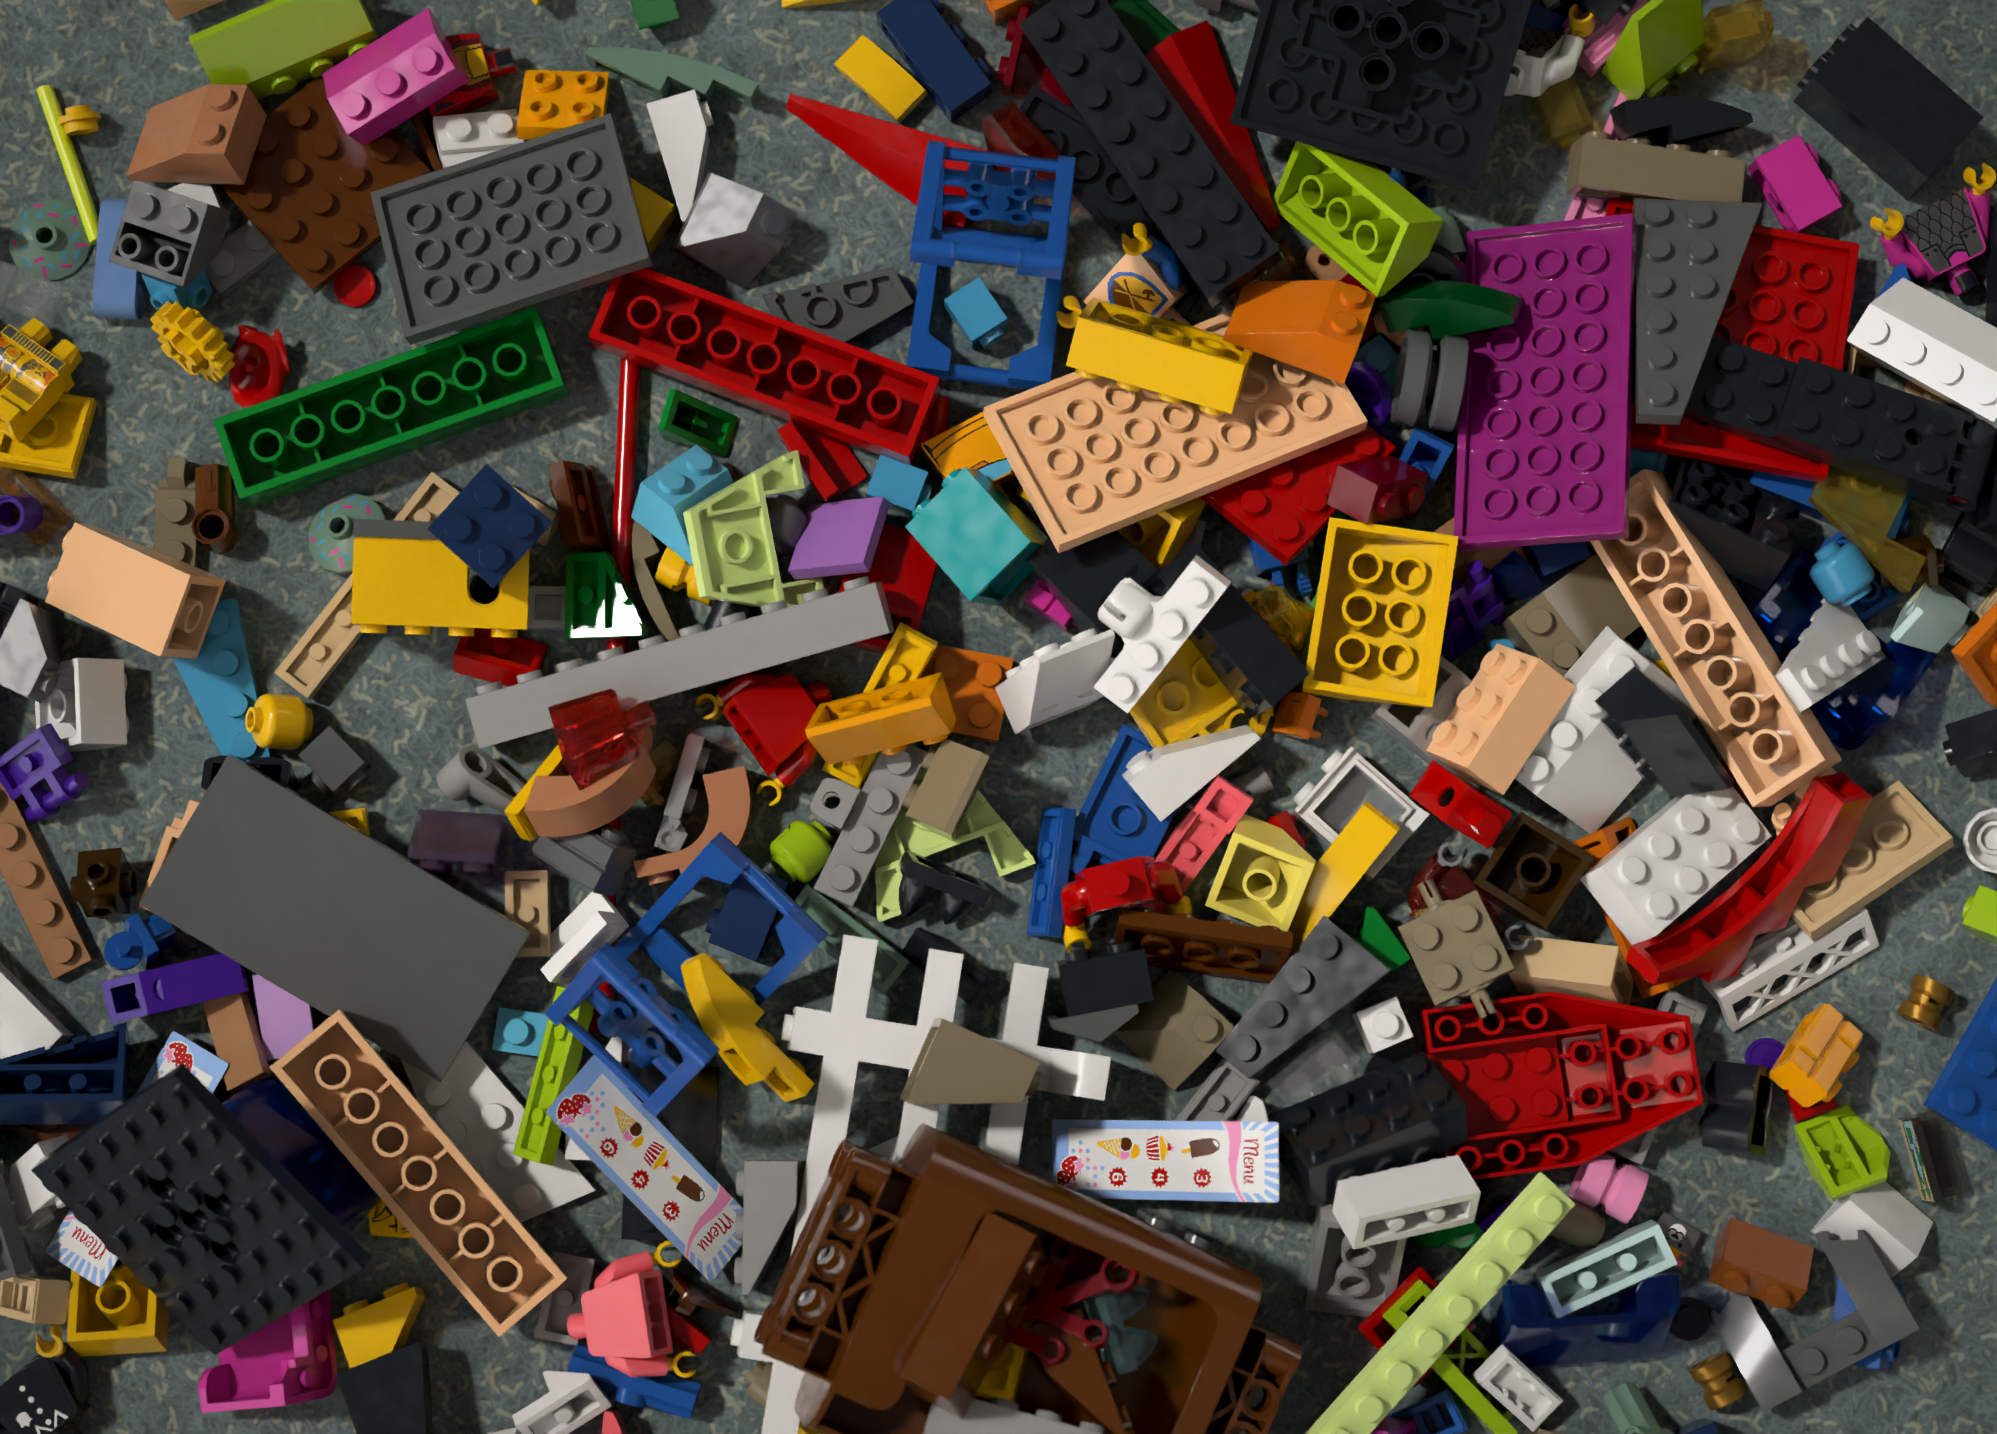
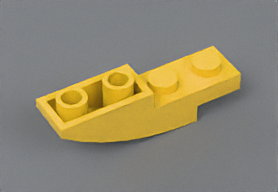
(729, 1021)

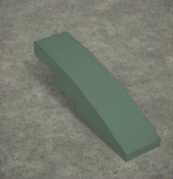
(659, 72)

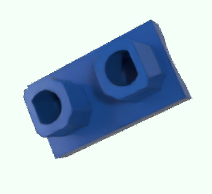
(139, 941)

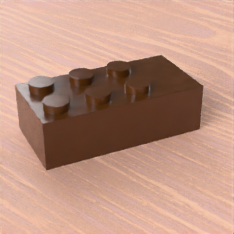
(976, 1315)

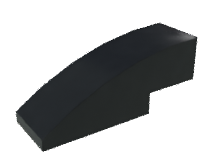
(1676, 119)

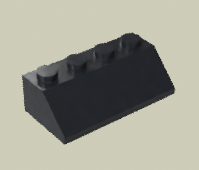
(691, 1120)

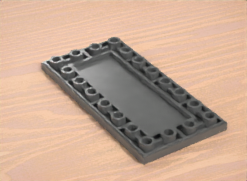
(334, 917)

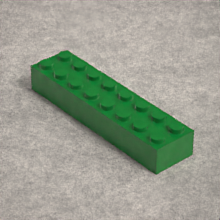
(391, 407)

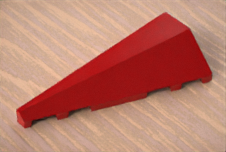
(1200, 84)
(881, 147)

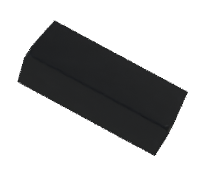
(917, 952)

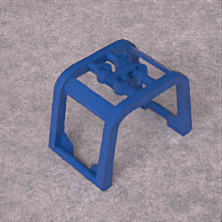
(994, 197)
(717, 861)

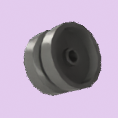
(1436, 381)

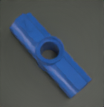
(666, 1393)

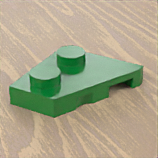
(599, 600)

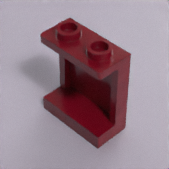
(1023, 65)

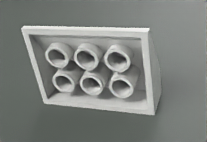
(1577, 759)

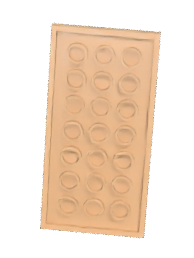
(1118, 455)

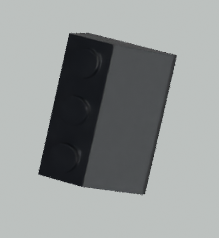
(1660, 738)

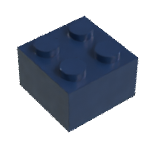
(489, 526)

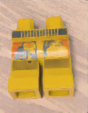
(32, 376)

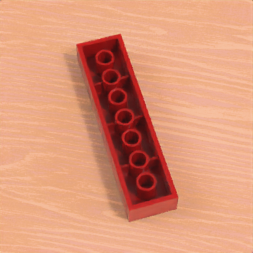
(766, 362)

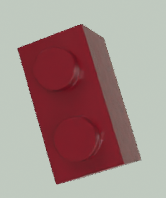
(1377, 489)

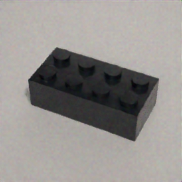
(1370, 1126)

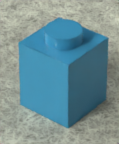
(976, 314)
(899, 484)

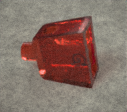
(598, 734)

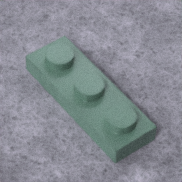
(888, 962)

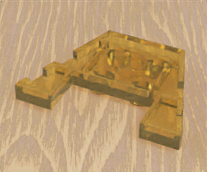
(1863, 515)

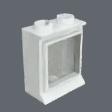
(1342, 793)

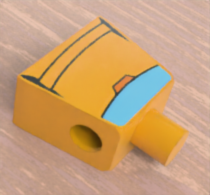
(970, 446)

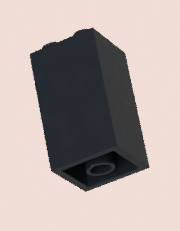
(1885, 106)

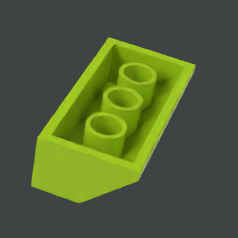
(283, 43)
(1356, 215)

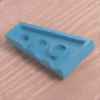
(224, 682)

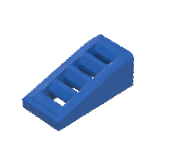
(1454, 1404)

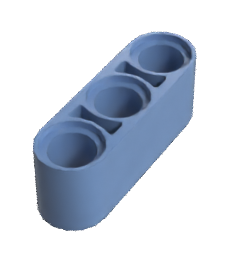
(116, 289)

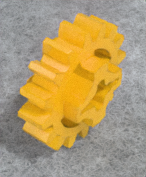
(192, 341)

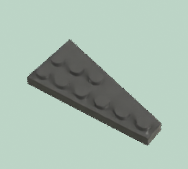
(1682, 283)

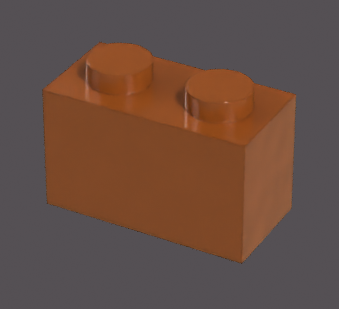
(1761, 1264)

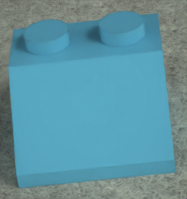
(674, 490)

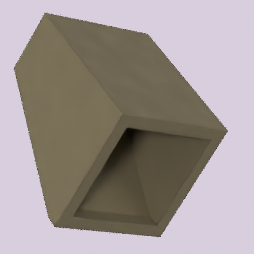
(968, 1069)

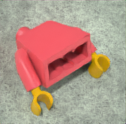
(629, 1317)

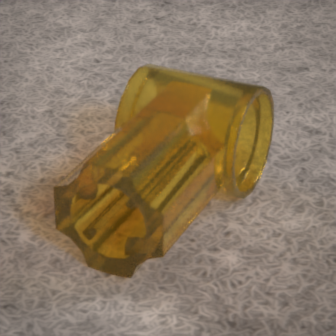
(1284, 615)

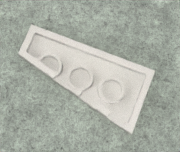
(1828, 655)

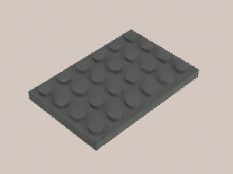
(510, 229)

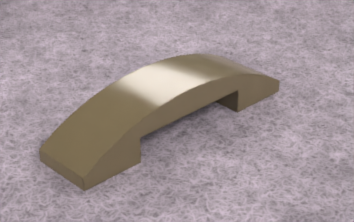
(644, 553)

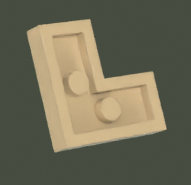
(530, 906)

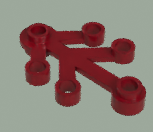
(1048, 1303)

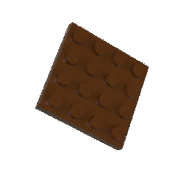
(315, 186)

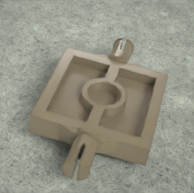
(1456, 948)

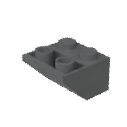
(168, 234)

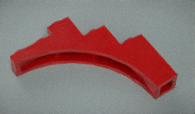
(1764, 897)

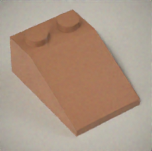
(200, 137)

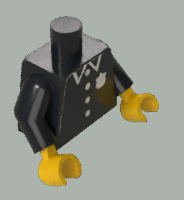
(46, 1391)

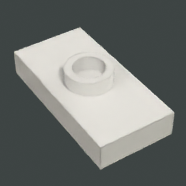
(1517, 1387)

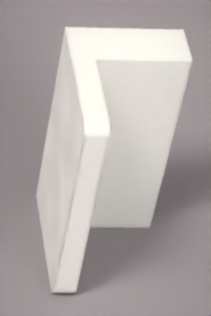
(581, 936)

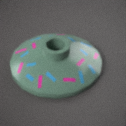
(64, 252)
(332, 548)

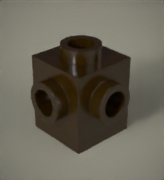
(103, 883)

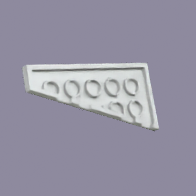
(484, 1124)

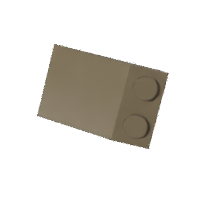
(1571, 616)

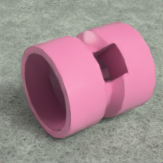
(1615, 1188)

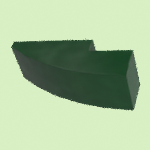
(1447, 307)

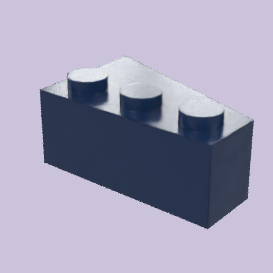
(66, 1082)

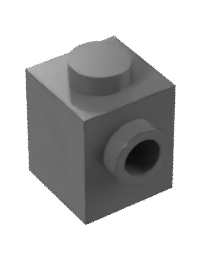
(335, 763)

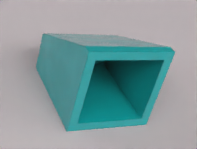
(977, 536)

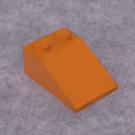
(1302, 323)

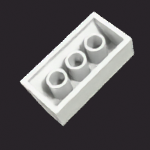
(1932, 347)

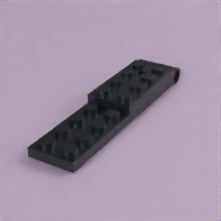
(1844, 422)

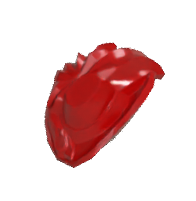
(259, 366)

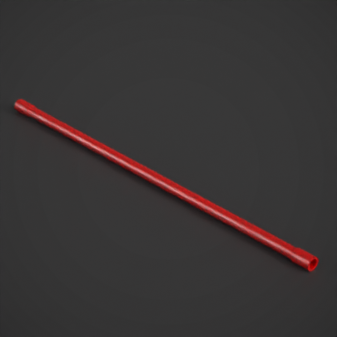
(623, 525)

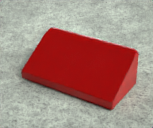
(497, 657)

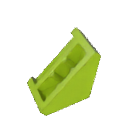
(1843, 1152)

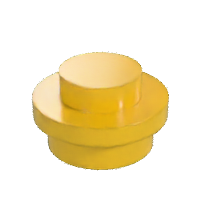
(80, 120)

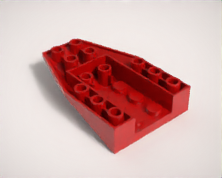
(1559, 1077)

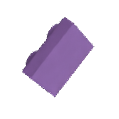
(839, 538)

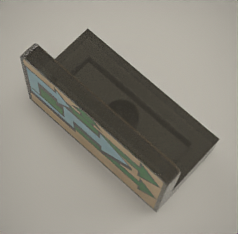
(1932, 1156)

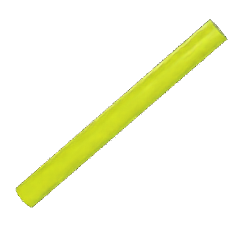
(70, 162)

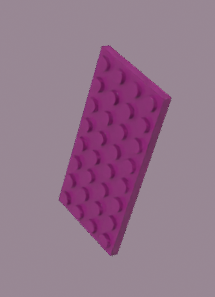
(1552, 391)

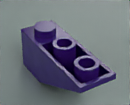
(173, 987)

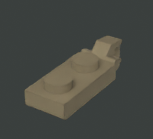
(175, 513)

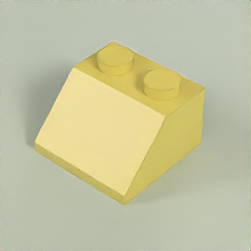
(1261, 875)

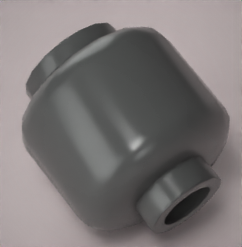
(786, 523)

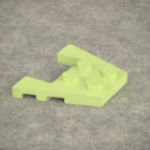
(735, 542)
(980, 821)

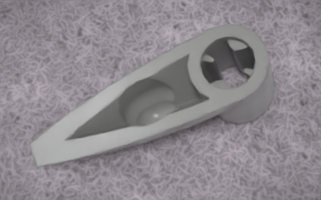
(480, 777)

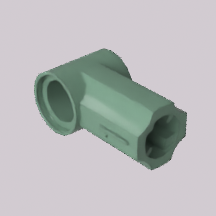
(1630, 1411)

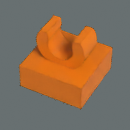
(1297, 716)

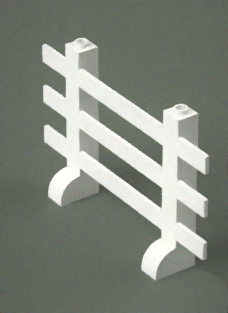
(850, 1037)

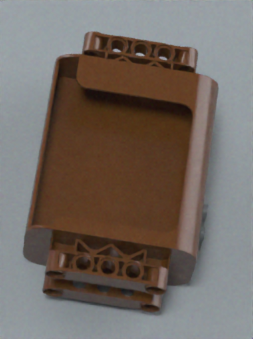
(905, 1243)

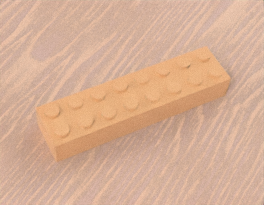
(1713, 648)
(418, 1172)

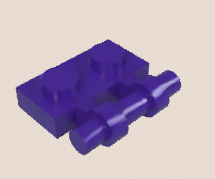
(1464, 621)
(39, 759)

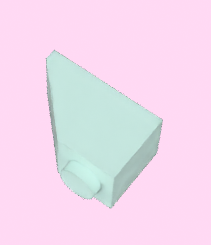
(1931, 620)

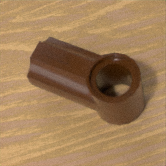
(215, 504)

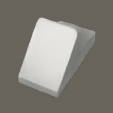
(568, 1405)

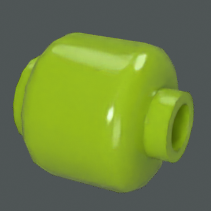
(800, 851)

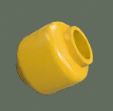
(279, 721)

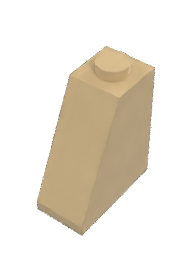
(1572, 969)

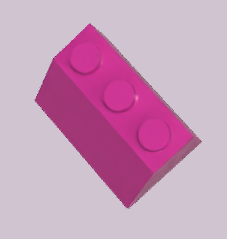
(393, 78)

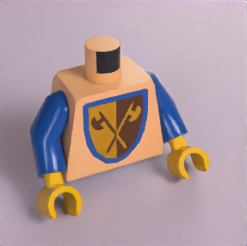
(1143, 280)

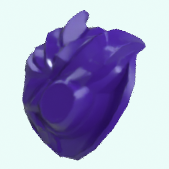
(1370, 393)

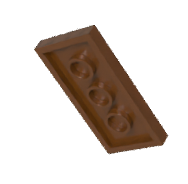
(1206, 946)

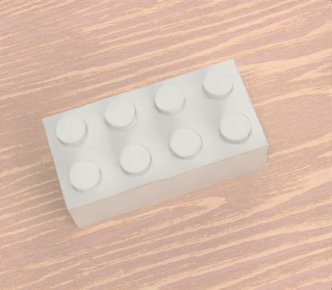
(1674, 860)

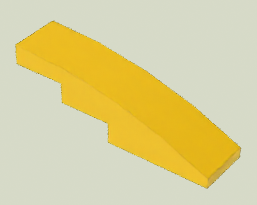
(1341, 869)

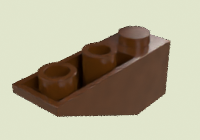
(1084, 1377)

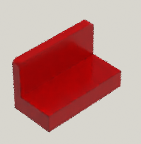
(823, 460)

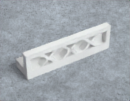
(1789, 953)

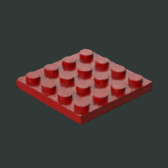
(1289, 501)

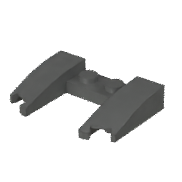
(1878, 1322)

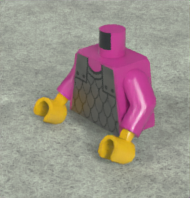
(1942, 235)

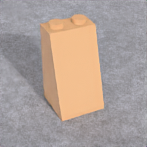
(134, 592)

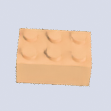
(1500, 718)

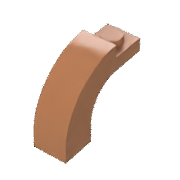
(563, 810)
(729, 812)

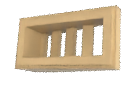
(35, 1299)

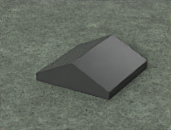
(1092, 1025)

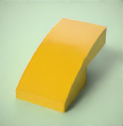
(881, 78)

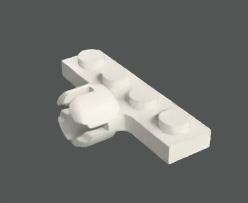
(1154, 628)

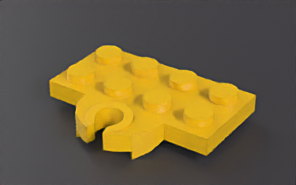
(1190, 699)

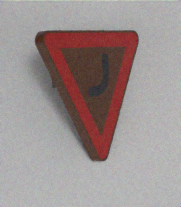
(688, 1294)

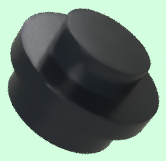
(1691, 1320)

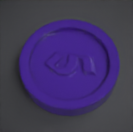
(1763, 1052)

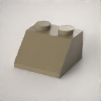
(947, 787)

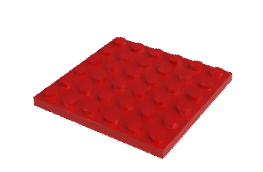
(1786, 302)

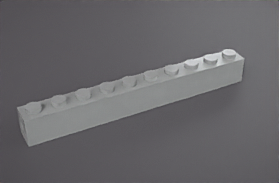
(686, 662)

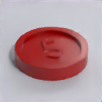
(355, 286)

